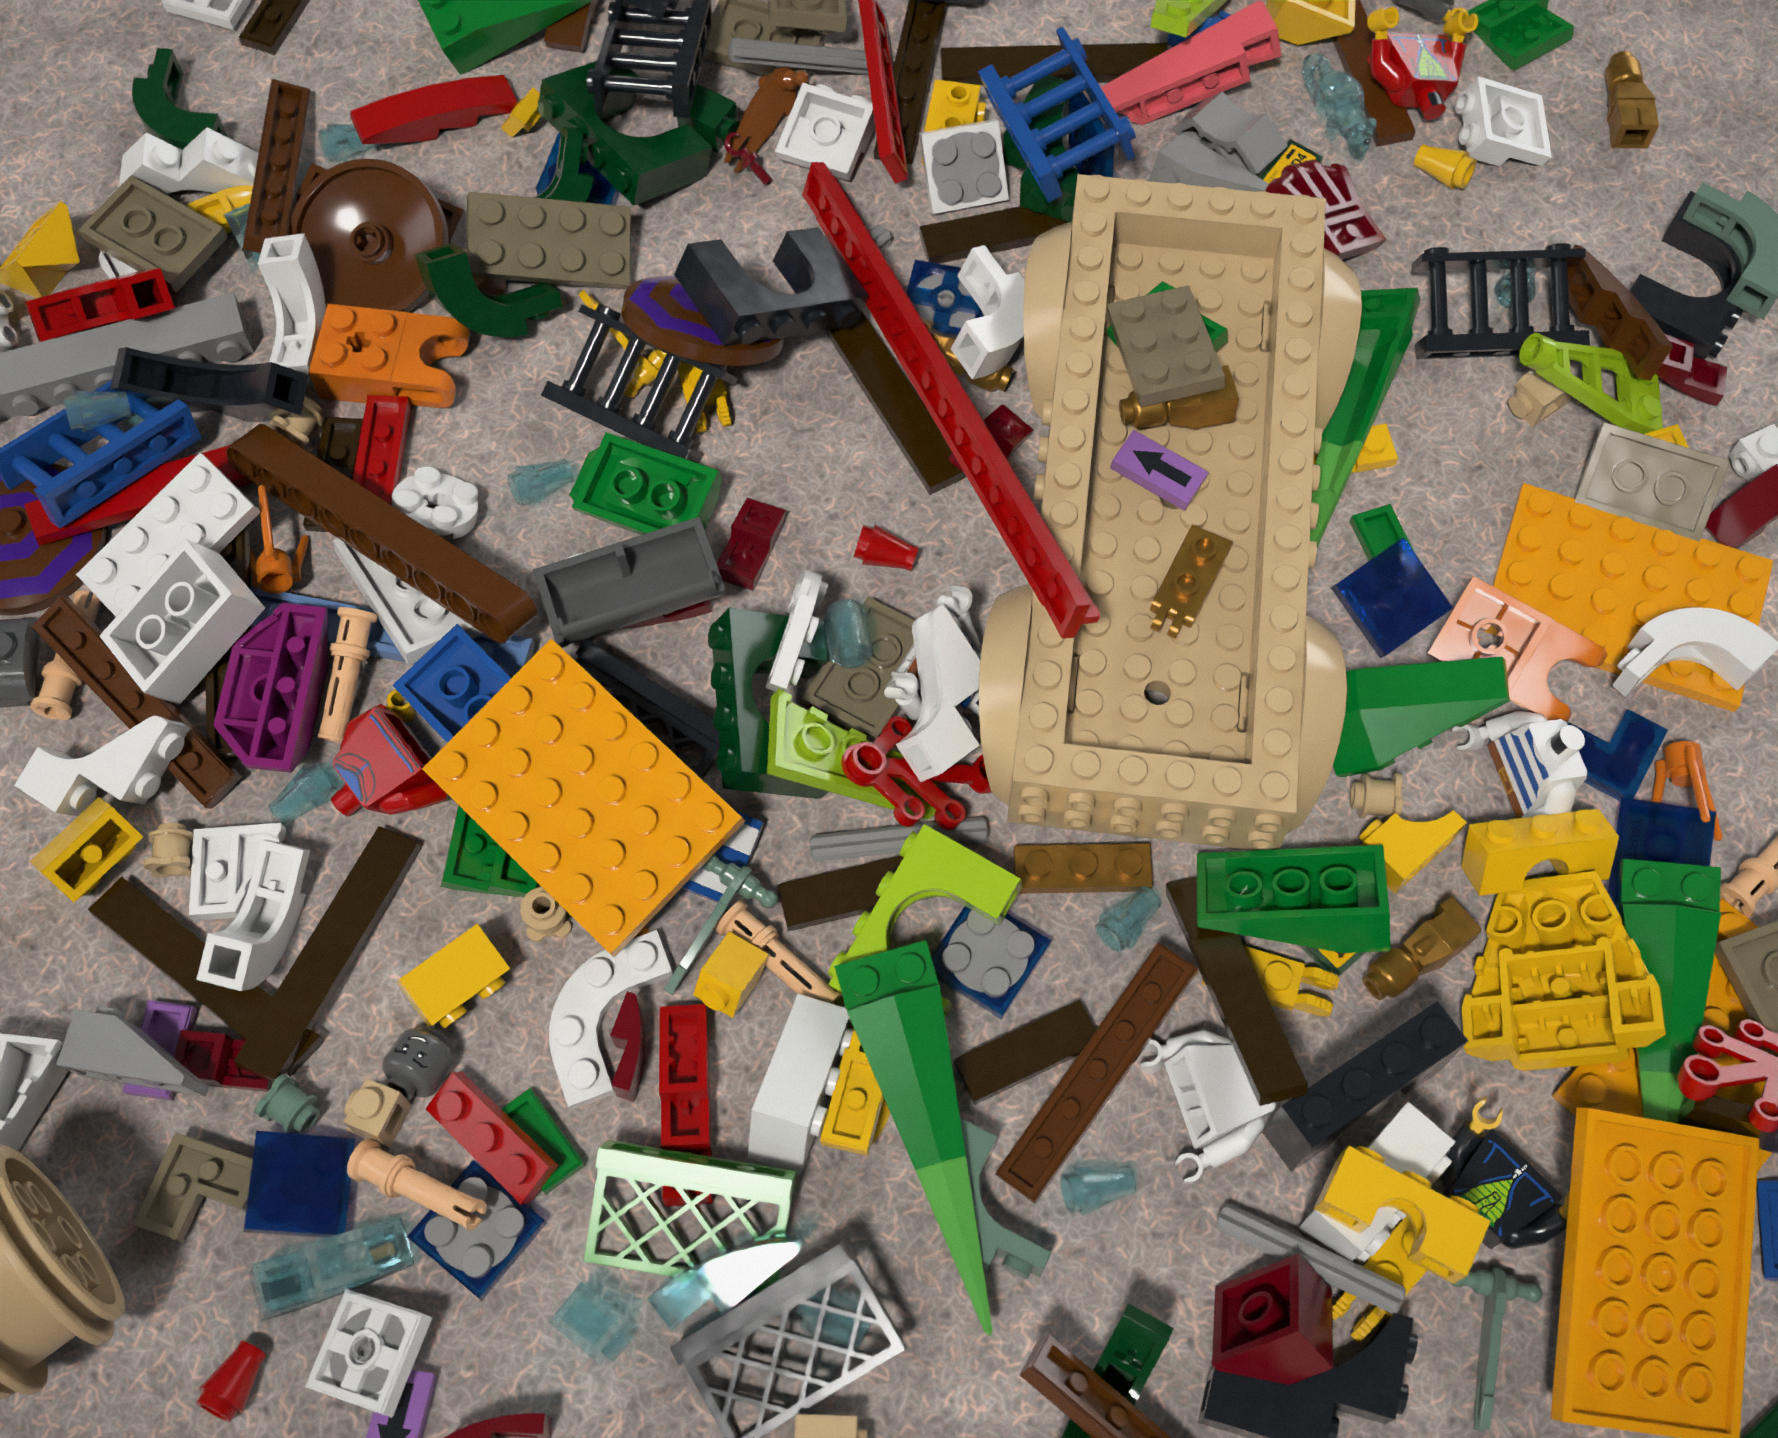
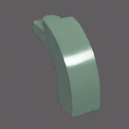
(1752, 233)
(1019, 1254)

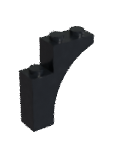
(238, 391)
(1362, 1386)

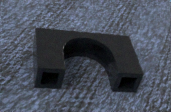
(747, 312)
(1689, 317)
(1336, 1101)

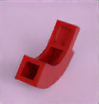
(99, 303)

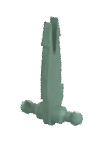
(738, 882)
(1497, 1289)

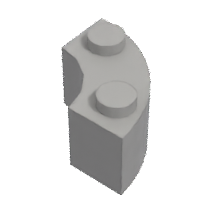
(1233, 133)

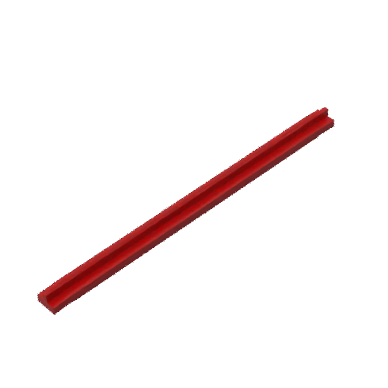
(952, 409)

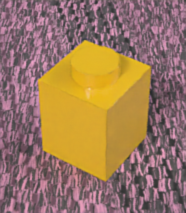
(730, 974)

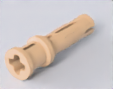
(348, 655)
(59, 677)
(1754, 880)
(766, 939)
(400, 1177)

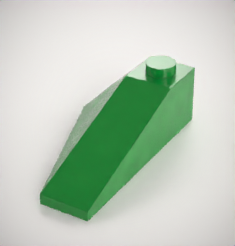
(1410, 704)

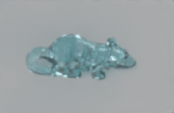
(1340, 101)

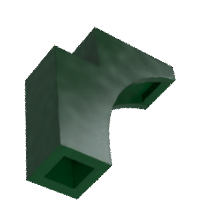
(1030, 193)

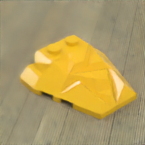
(1560, 980)

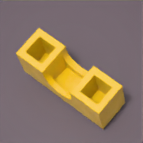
(1504, 851)
(1444, 1228)

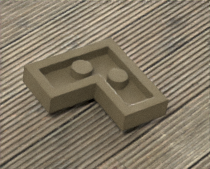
(182, 1180)

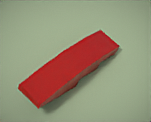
(425, 110)
(684, 1087)

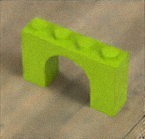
(930, 868)

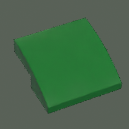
(1520, 29)
(481, 864)

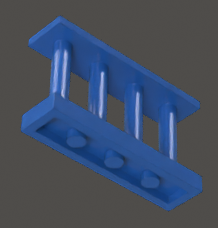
(1033, 142)
(103, 471)

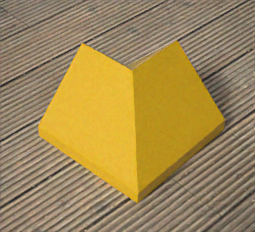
(42, 254)

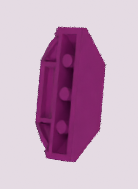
(275, 688)

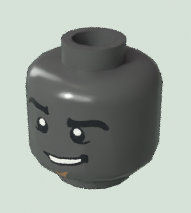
(418, 1062)

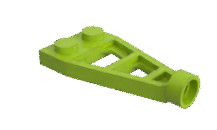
(1638, 399)

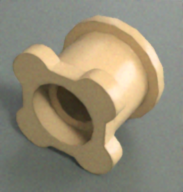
(299, 427)
(1377, 796)
(170, 851)
(544, 925)

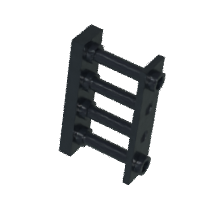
(685, 65)
(1481, 340)
(607, 408)

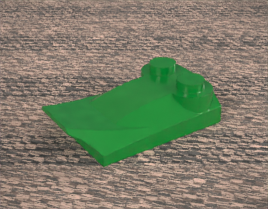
(643, 487)

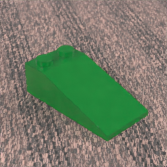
(482, 29)
(1298, 896)

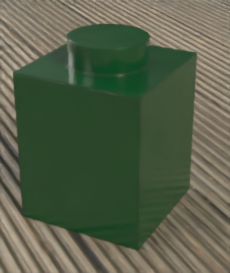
(712, 117)

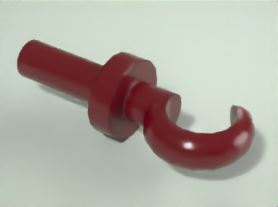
(748, 159)

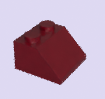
(1274, 1323)

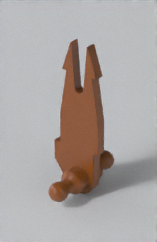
(766, 108)

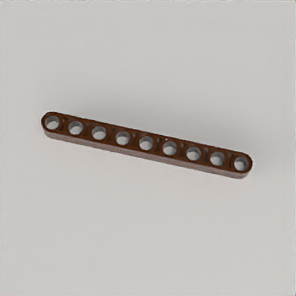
(383, 533)

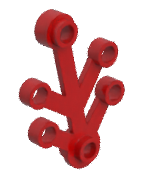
(879, 770)
(1703, 1077)

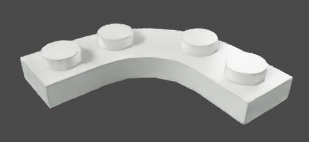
(800, 627)
(581, 1009)

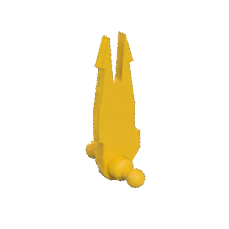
(649, 364)

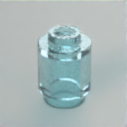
(847, 634)
(836, 1327)

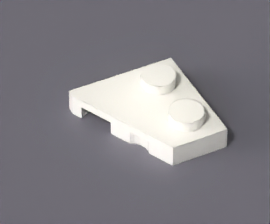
(224, 866)

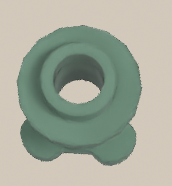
(289, 1106)

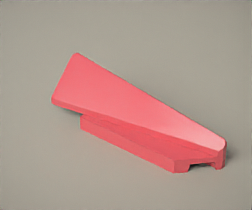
(1197, 67)

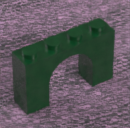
(633, 165)
(745, 646)

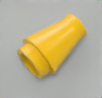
(1448, 166)

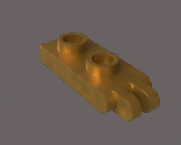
(1189, 579)

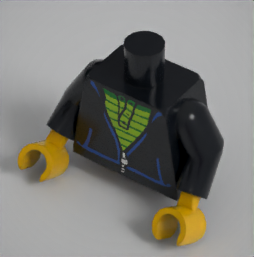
(1502, 1186)

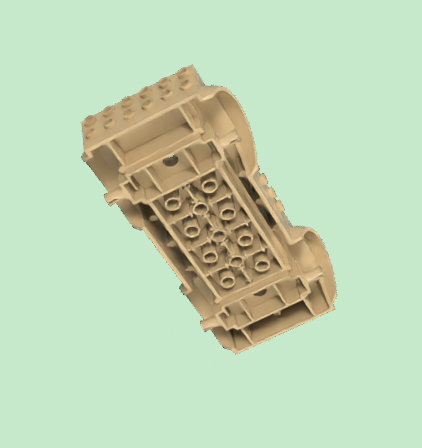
(1255, 678)

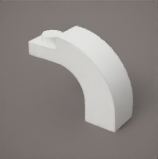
(296, 297)
(990, 340)
(1700, 635)
(262, 930)

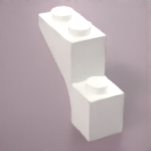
(205, 164)
(947, 676)
(125, 768)

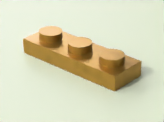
(1083, 868)

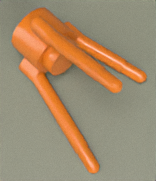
(273, 569)
(1686, 768)

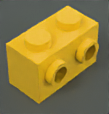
(954, 105)
(87, 849)
(453, 976)

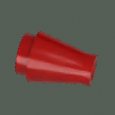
(884, 549)
(231, 1383)

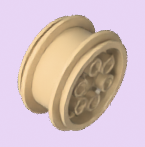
(50, 1277)

